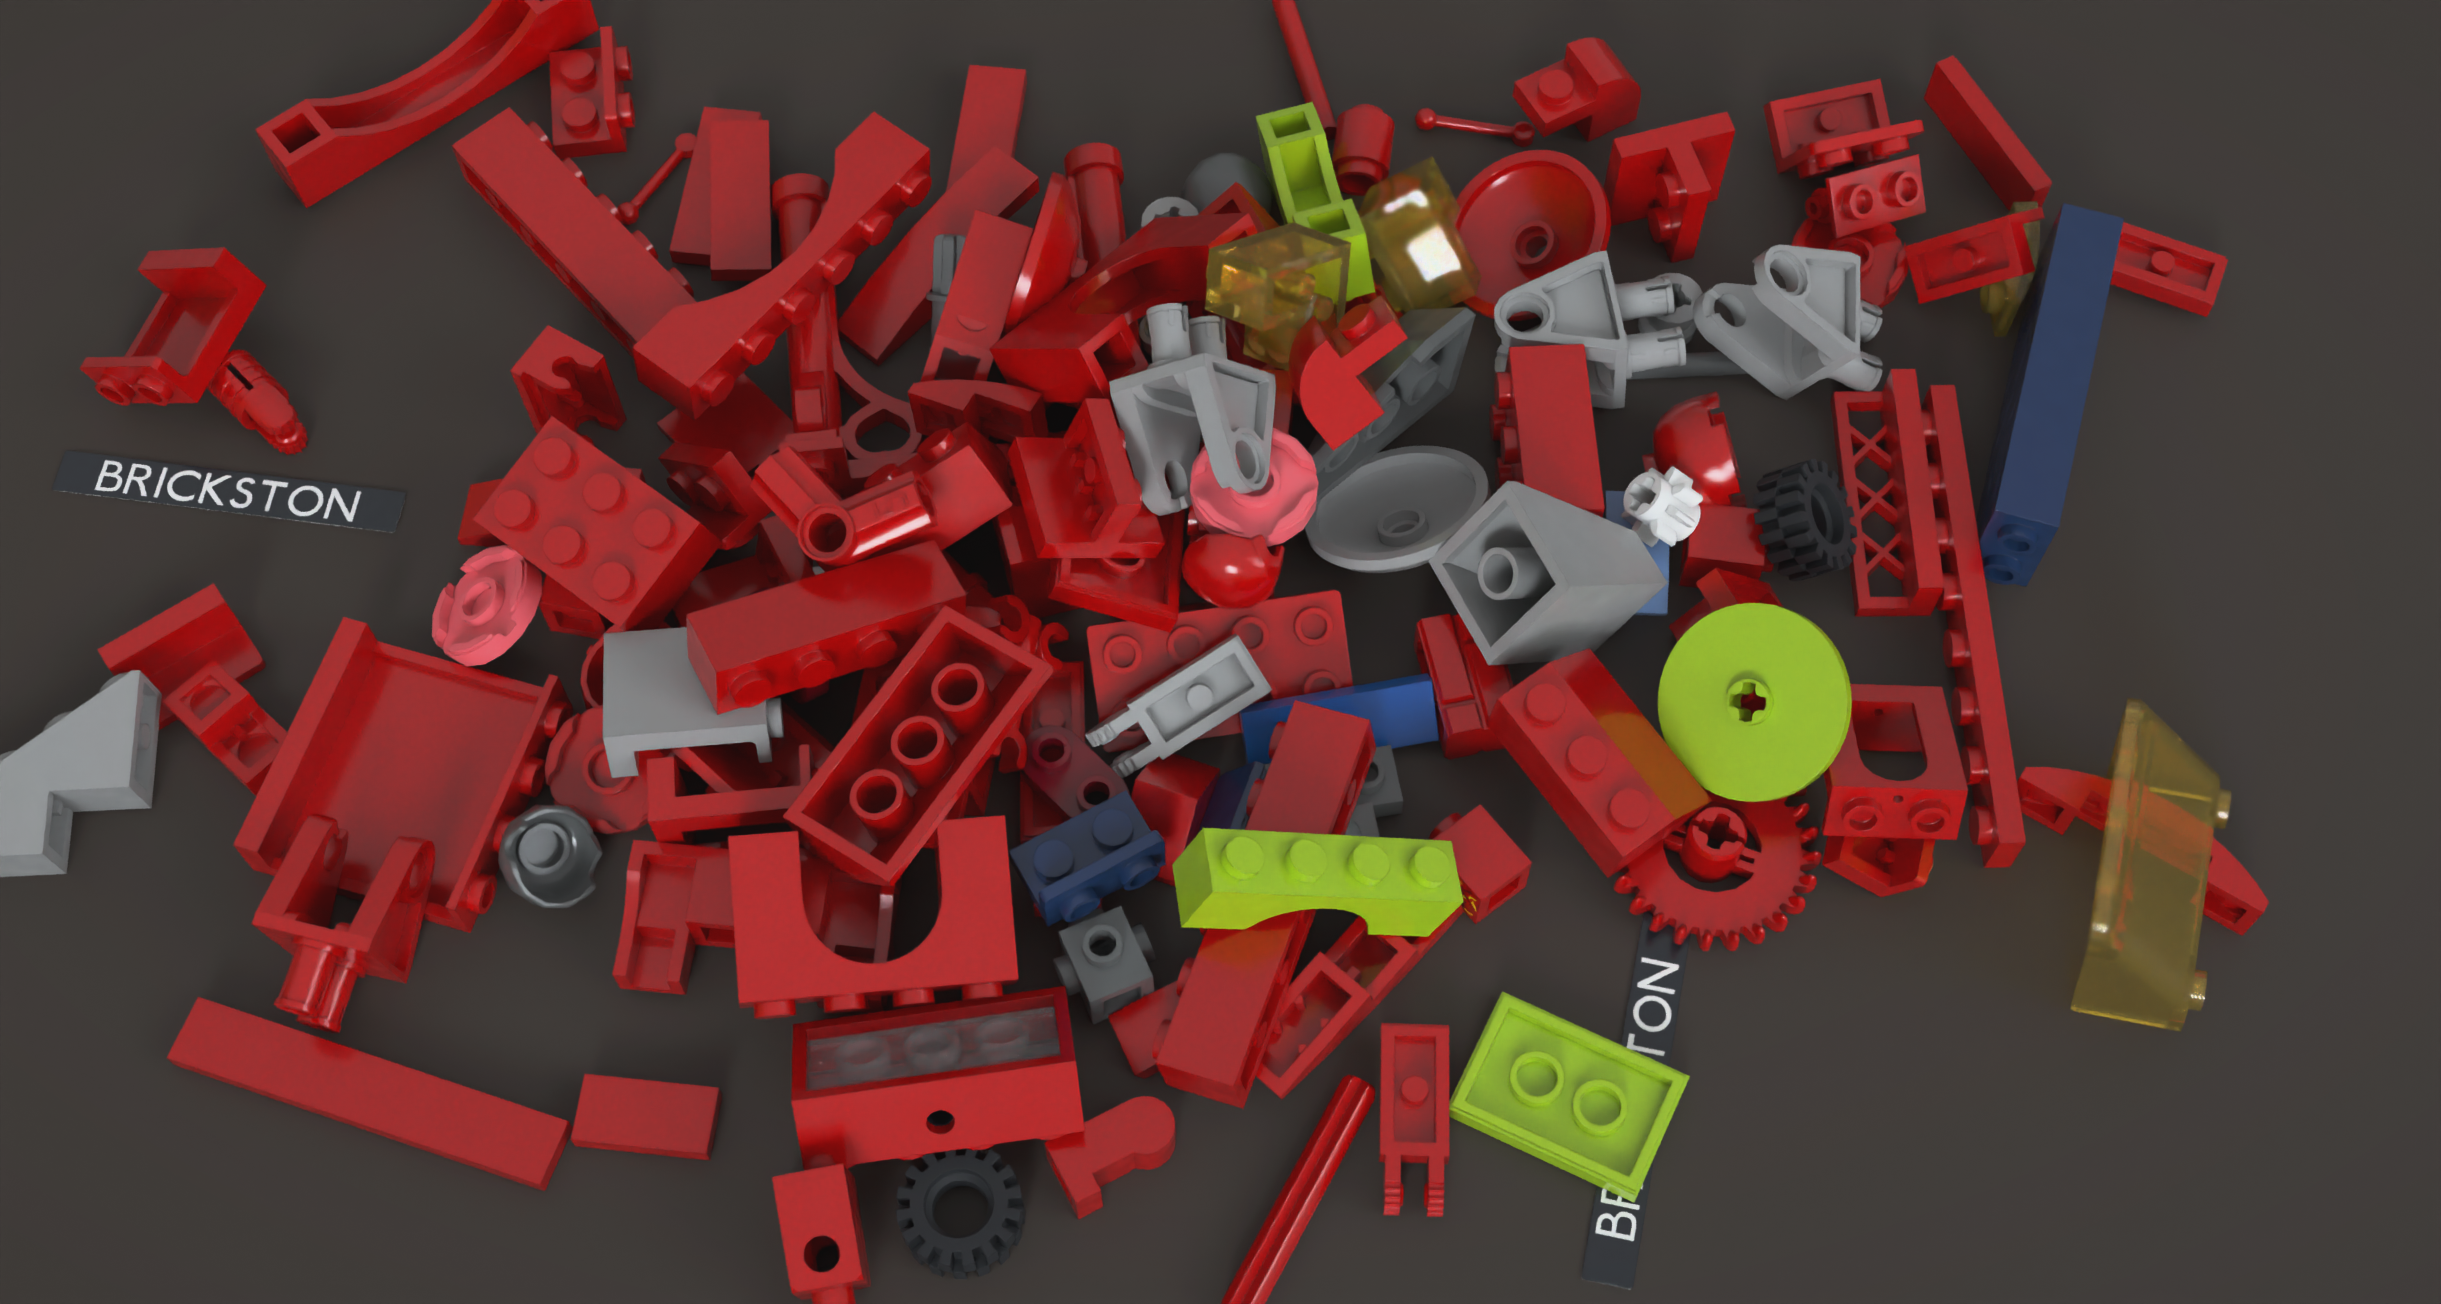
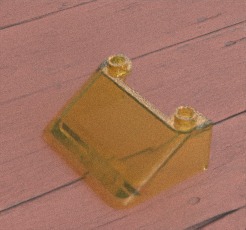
(2151, 877)

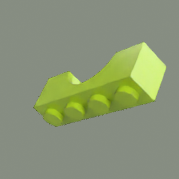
(1307, 188)
(1253, 875)

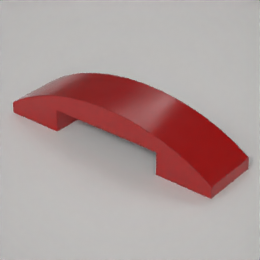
(2060, 795)

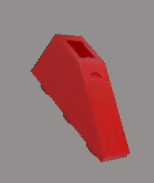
(978, 299)

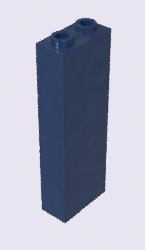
(2046, 394)

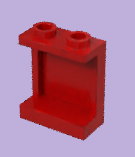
(186, 333)

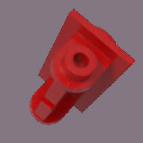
(1869, 196)

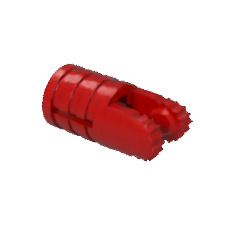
(258, 401)

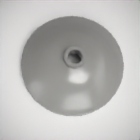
(1397, 509)

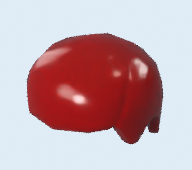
(1232, 569)

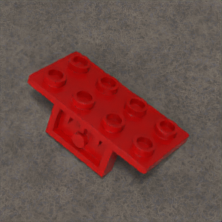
(1292, 639)

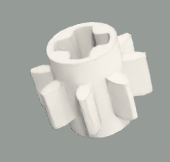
(1662, 506)

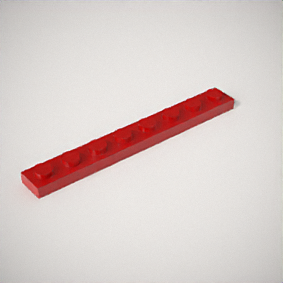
(1970, 640)

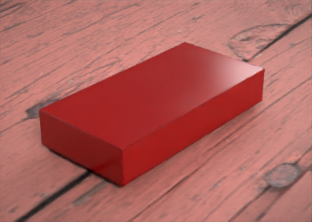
(647, 1117)

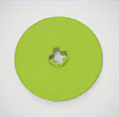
(1804, 707)

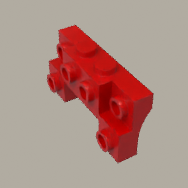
(684, 900)

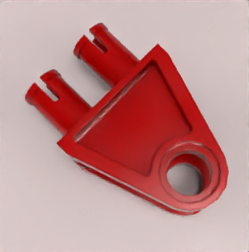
(376, 943)

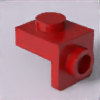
(1880, 863)

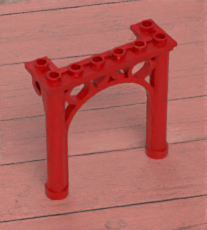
(815, 349)

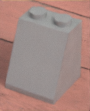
(1543, 576)

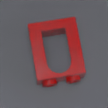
(1871, 806)
(677, 815)

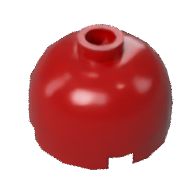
(1699, 448)

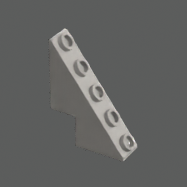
(79, 763)

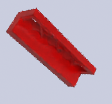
(1910, 495)

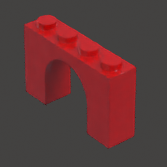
(1084, 331)
(787, 964)

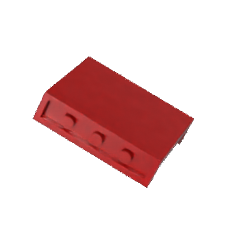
(408, 751)

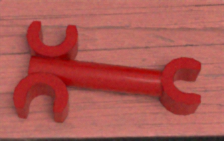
(1033, 637)

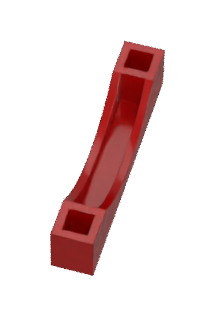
(339, 138)
(708, 344)

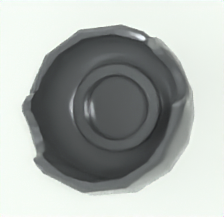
(1221, 171)
(550, 856)

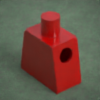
(817, 1212)

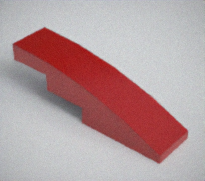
(894, 298)
(1335, 997)

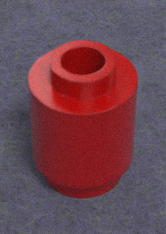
(1362, 148)

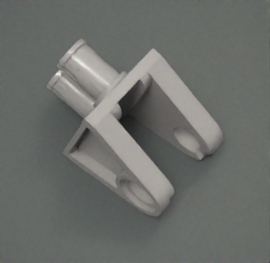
(1589, 309)
(1800, 331)
(1193, 392)

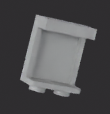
(660, 704)

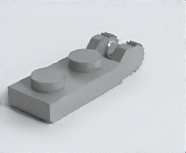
(1185, 704)

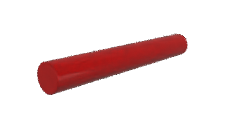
(1304, 63)

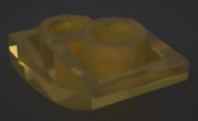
(2005, 297)

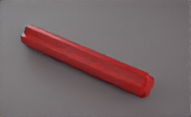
(1301, 1193)

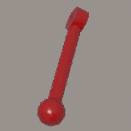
(1521, 133)
(684, 149)

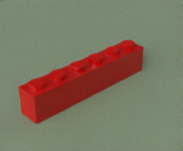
(570, 227)
(1242, 976)

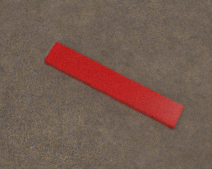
(371, 1093)

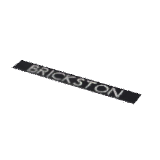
(230, 491)
(1649, 1030)

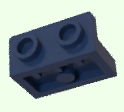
(1089, 859)

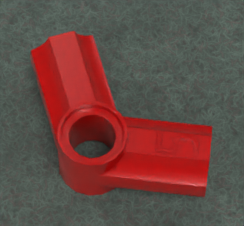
(871, 517)

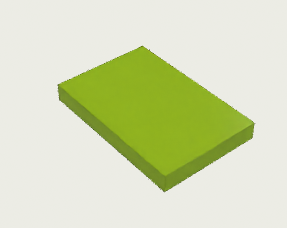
(1567, 1096)

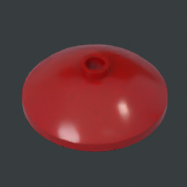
(1518, 209)
(1051, 254)

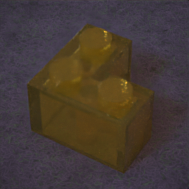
(1416, 241)
(1277, 285)

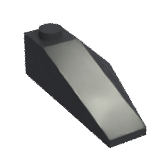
(1407, 385)

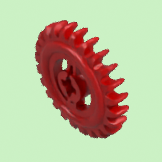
(1772, 872)

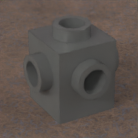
(1105, 962)

